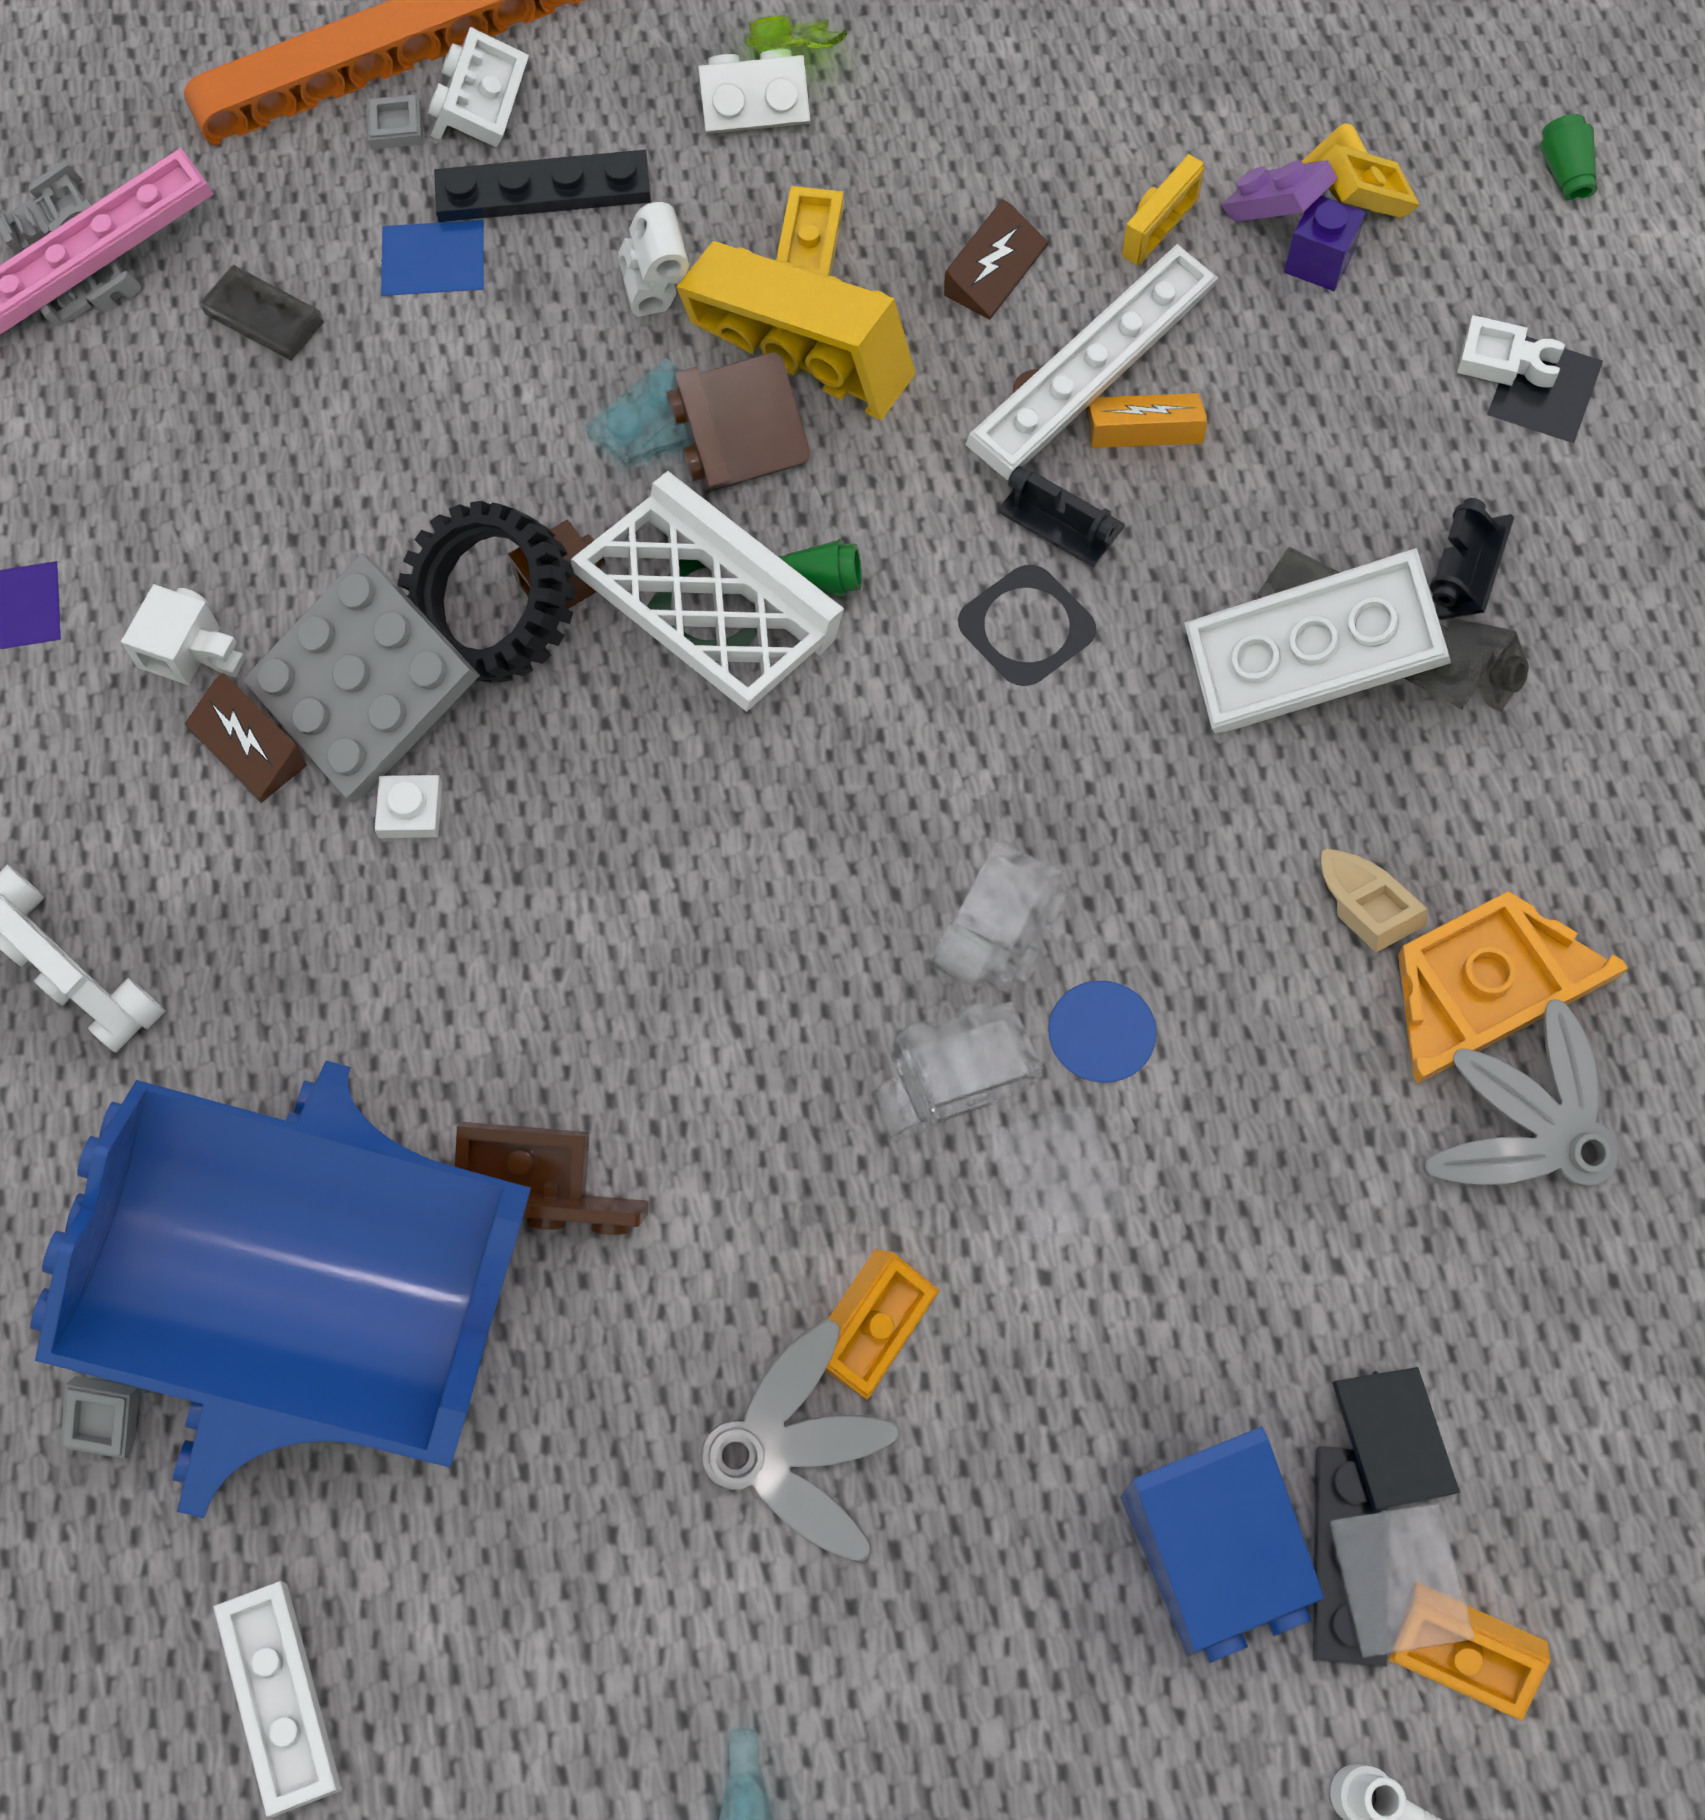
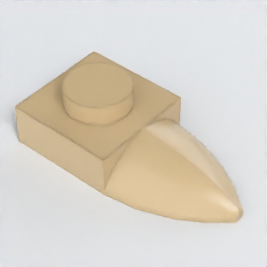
(1371, 899)

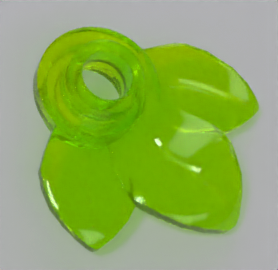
(778, 33)

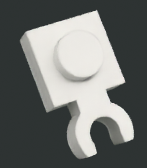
(1499, 352)

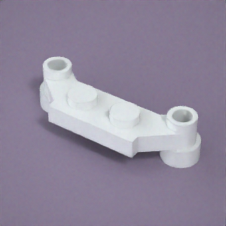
(115, 1015)

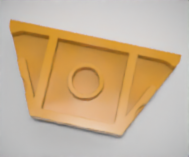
(1491, 979)

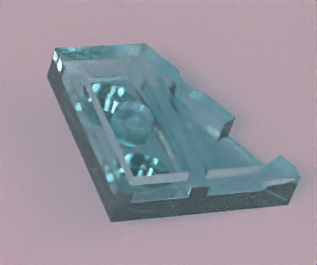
(640, 420)

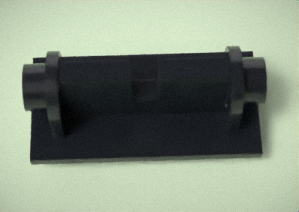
(1059, 516)
(1471, 566)

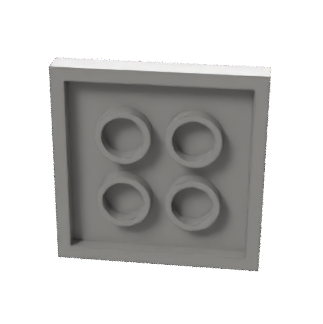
(360, 678)

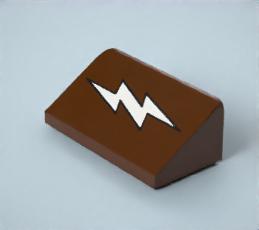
(993, 261)
(244, 739)

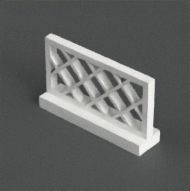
(737, 567)

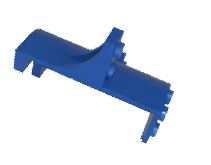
(278, 1277)

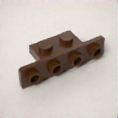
(555, 1170)

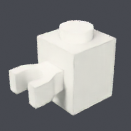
(178, 634)

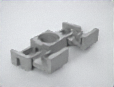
(46, 214)

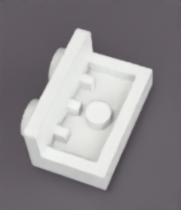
(754, 92)

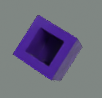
(1324, 242)

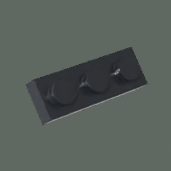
(1338, 1496)

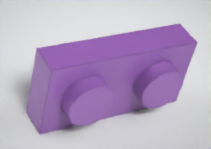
(1279, 191)

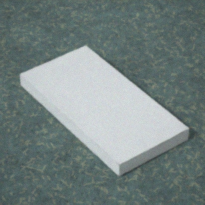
(1317, 642)

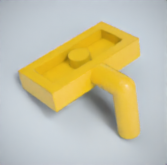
(1363, 177)

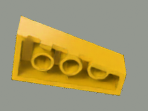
(811, 320)

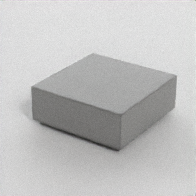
(394, 121)
(99, 1417)

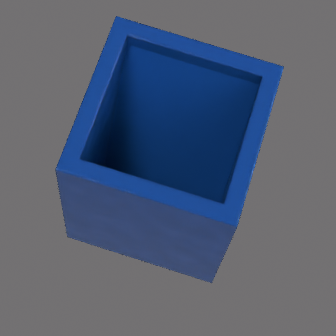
(1224, 1545)

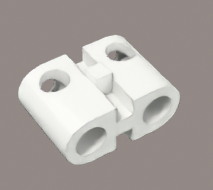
(653, 259)

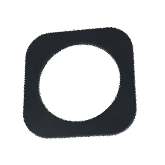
(1081, 625)

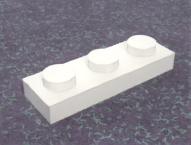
(277, 1699)

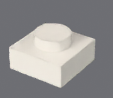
(408, 806)

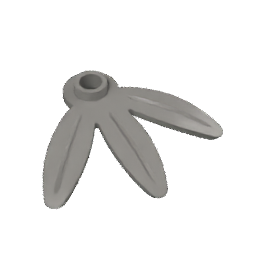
(1556, 1127)
(807, 1443)

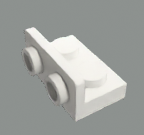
(479, 89)

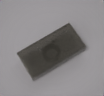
(262, 312)

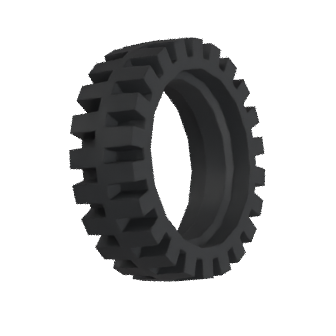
(546, 594)

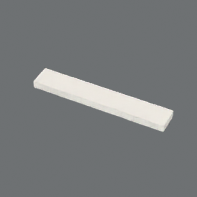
(1091, 362)

